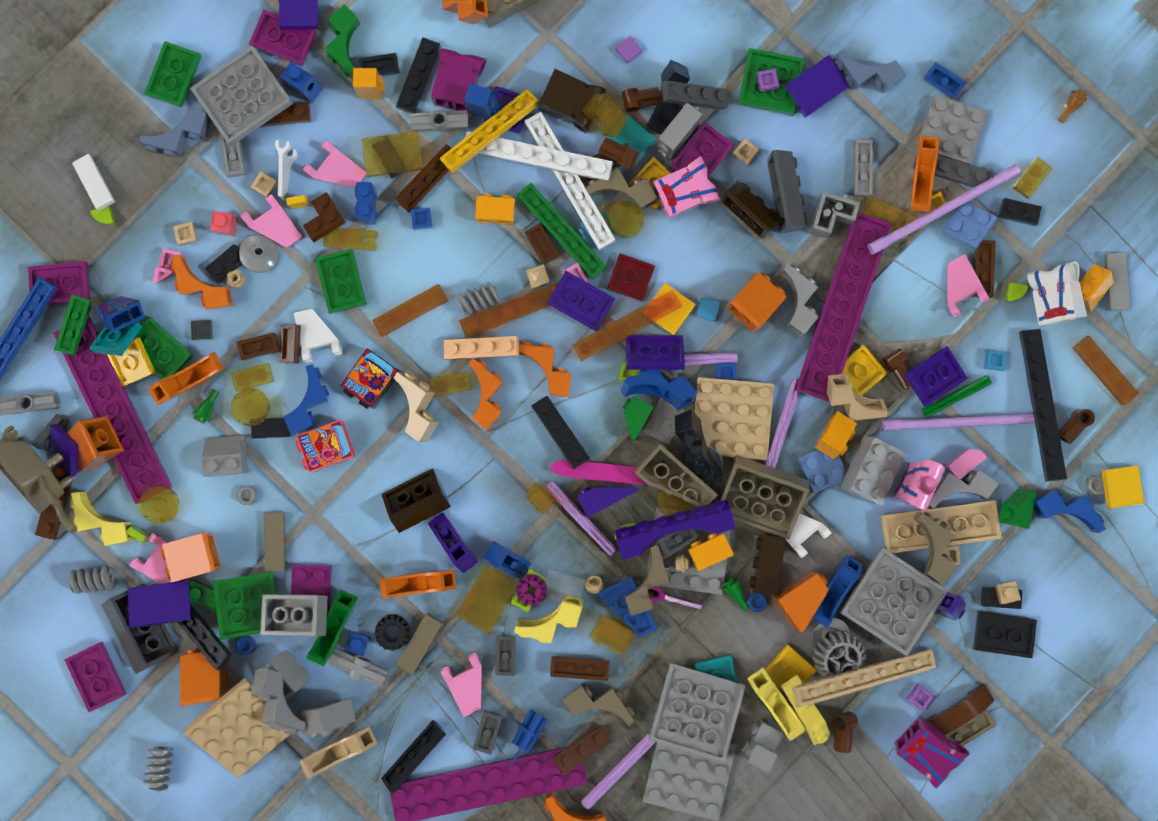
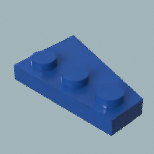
(614, 597)

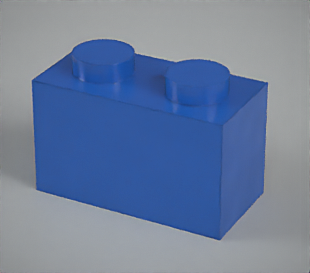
(481, 101)

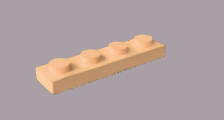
(481, 347)

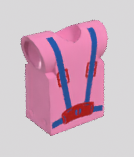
(685, 189)
(919, 483)

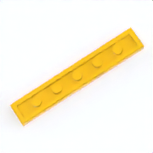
(489, 131)

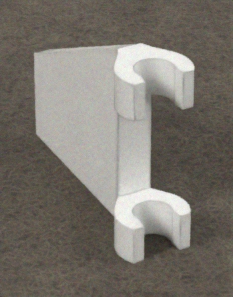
(284, 167)
(315, 334)
(804, 529)

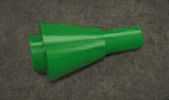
(204, 410)
(733, 589)

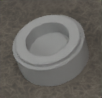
(1094, 485)
(247, 495)

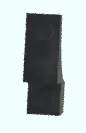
(664, 111)
(697, 454)

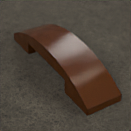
(962, 711)

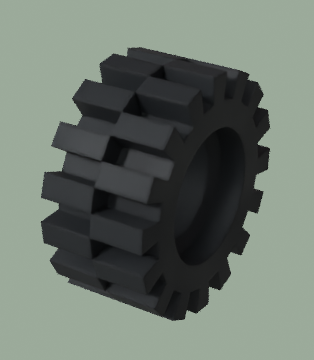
(380, 635)

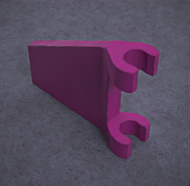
(662, 596)

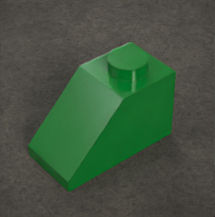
(636, 415)
(1018, 508)

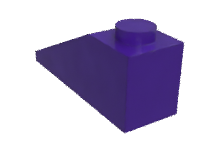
(597, 499)
(453, 543)
(952, 606)

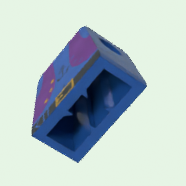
(299, 80)
(120, 313)

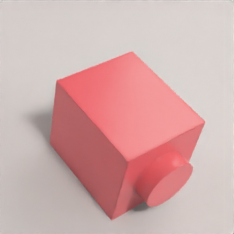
(223, 223)

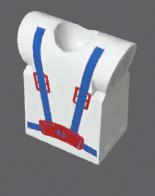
(1057, 294)

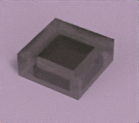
(201, 330)

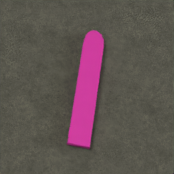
(598, 472)

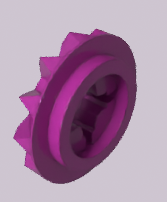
(522, 587)

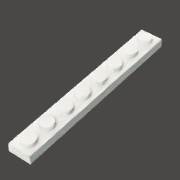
(548, 158)
(572, 186)

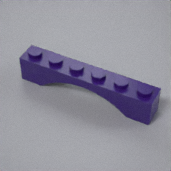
(711, 517)

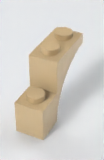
(856, 406)
(420, 422)
(338, 751)

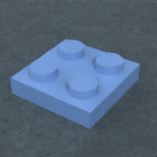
(969, 225)
(821, 470)

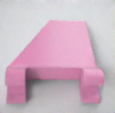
(336, 168)
(274, 224)
(962, 284)
(155, 565)
(466, 686)

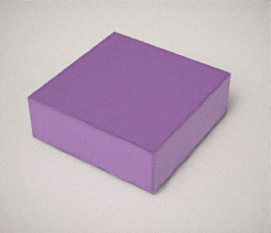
(628, 49)
(767, 80)
(920, 697)

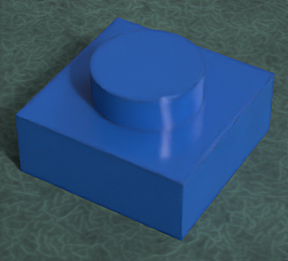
(421, 218)
(726, 371)
(357, 643)

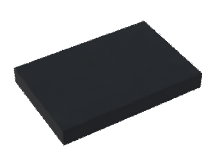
(1005, 634)

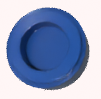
(757, 602)
(245, 645)

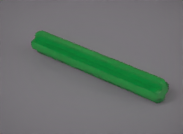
(956, 396)

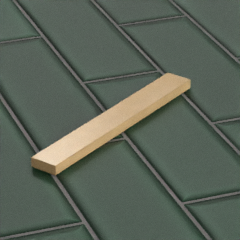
(863, 677)

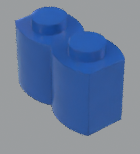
(365, 205)

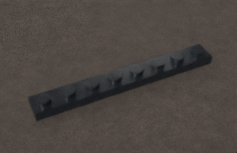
(1042, 405)

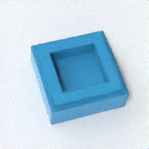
(708, 309)
(995, 360)

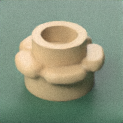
(235, 283)
(682, 563)
(594, 584)

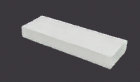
(93, 182)

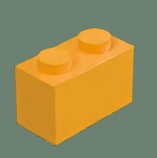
(368, 83)
(495, 209)
(1095, 285)
(836, 435)
(709, 551)

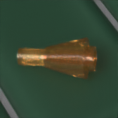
(1075, 101)

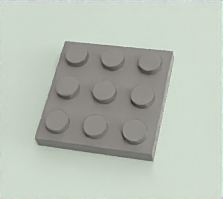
(956, 126)

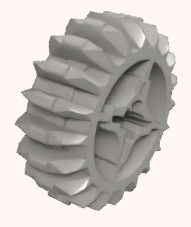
(837, 651)

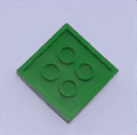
(773, 100)
(240, 603)

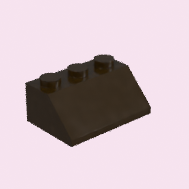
(750, 209)
(415, 500)

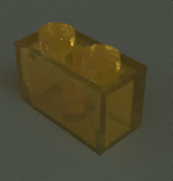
(605, 115)
(540, 498)
(612, 634)

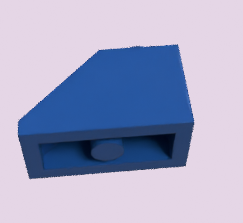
(507, 560)

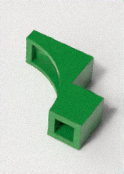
(343, 25)
(338, 616)

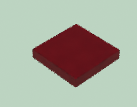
(630, 277)

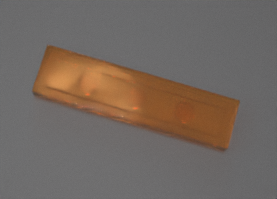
(410, 310)
(1105, 370)

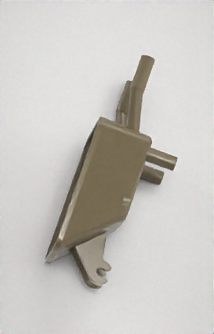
(33, 476)

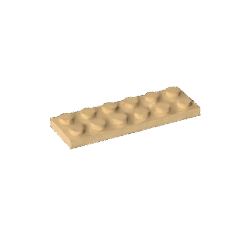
(967, 523)

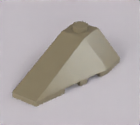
(668, 473)

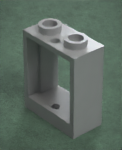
(678, 131)

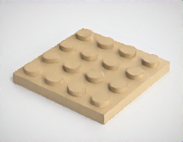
(735, 416)
(234, 731)

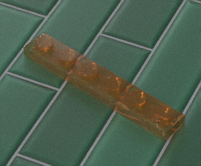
(507, 311)
(627, 325)

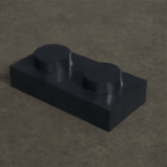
(385, 64)
(1020, 212)
(224, 264)

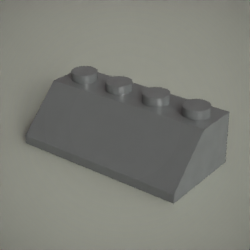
(786, 191)
(142, 645)

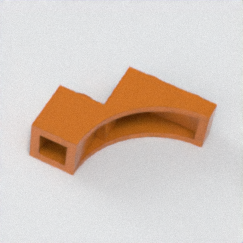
(468, 10)
(924, 173)
(188, 283)
(544, 355)
(186, 379)
(490, 383)
(417, 583)
(561, 813)

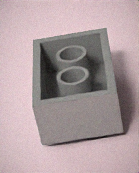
(873, 470)
(294, 615)

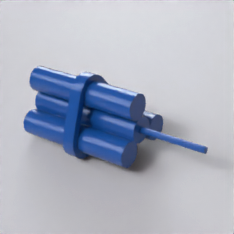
(529, 732)

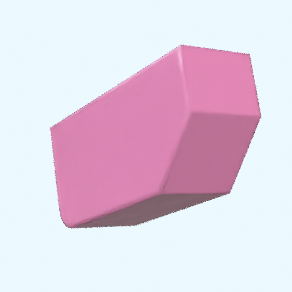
(965, 462)

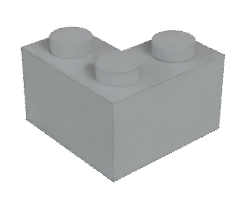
(832, 209)
(326, 717)
(762, 745)

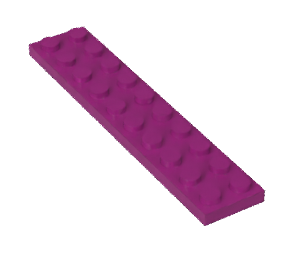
(842, 306)
(108, 397)
(483, 786)

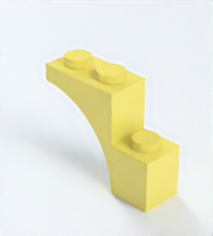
(88, 518)
(543, 628)
(776, 703)
(809, 715)

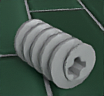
(479, 298)
(92, 581)
(159, 768)

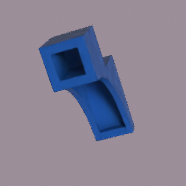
(676, 391)
(316, 394)
(1081, 507)
(842, 579)

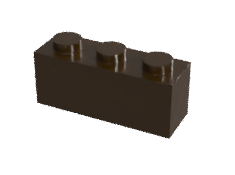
(767, 564)

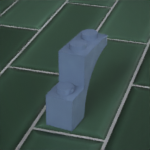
(857, 74)
(172, 143)

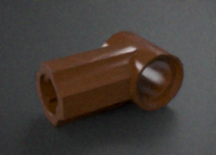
(636, 99)
(623, 155)
(898, 364)
(1074, 426)
(844, 731)

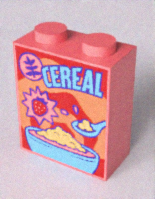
(325, 446)

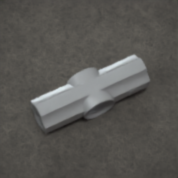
(452, 120)
(38, 401)
(358, 667)

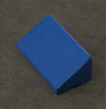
(945, 80)

